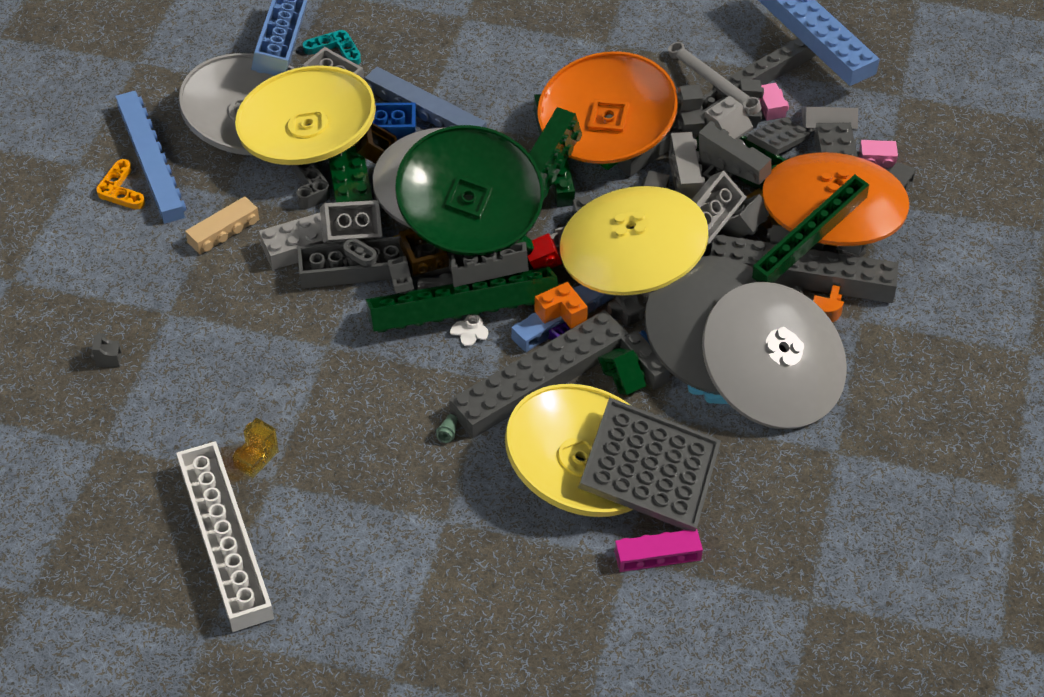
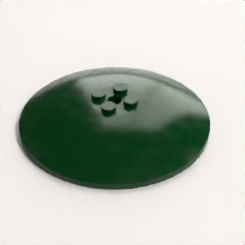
(474, 163)

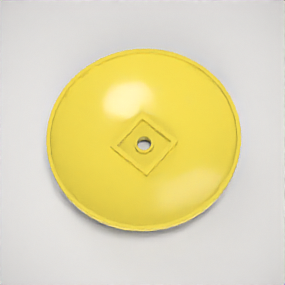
(616, 260)

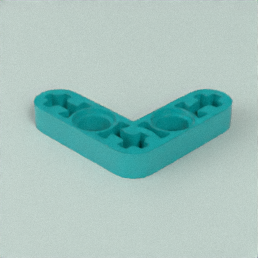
(311, 45)

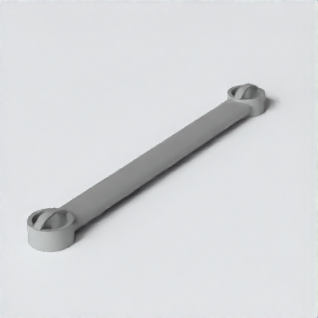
(714, 78)

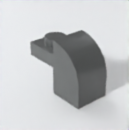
(400, 275)

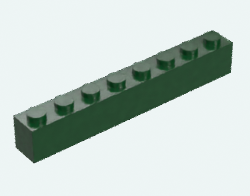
(563, 187)
(811, 230)

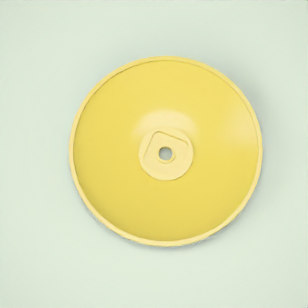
(276, 115)
(548, 435)

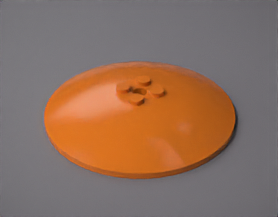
(615, 84)
(809, 179)

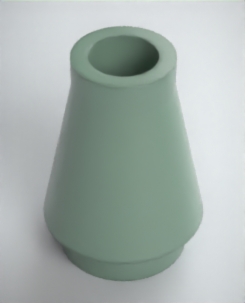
(447, 429)

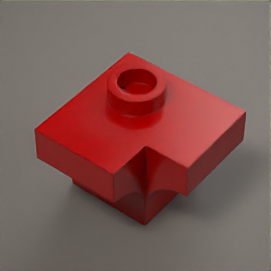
(544, 253)

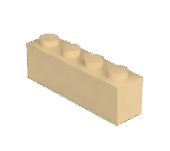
(222, 225)

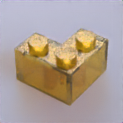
(258, 448)

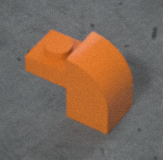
(831, 306)

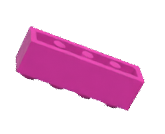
(658, 550)

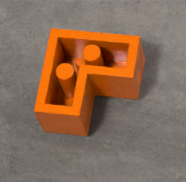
(561, 302)

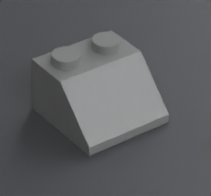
(730, 116)

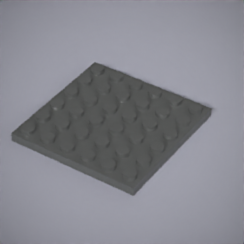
(650, 465)

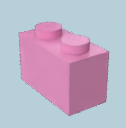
(773, 103)
(879, 152)

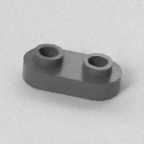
(363, 253)

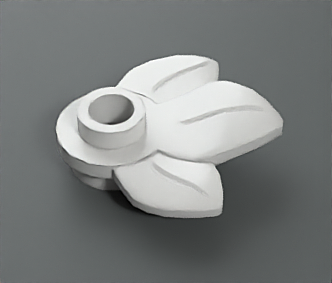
(470, 332)

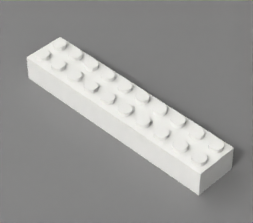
(225, 537)

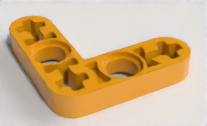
(114, 187)

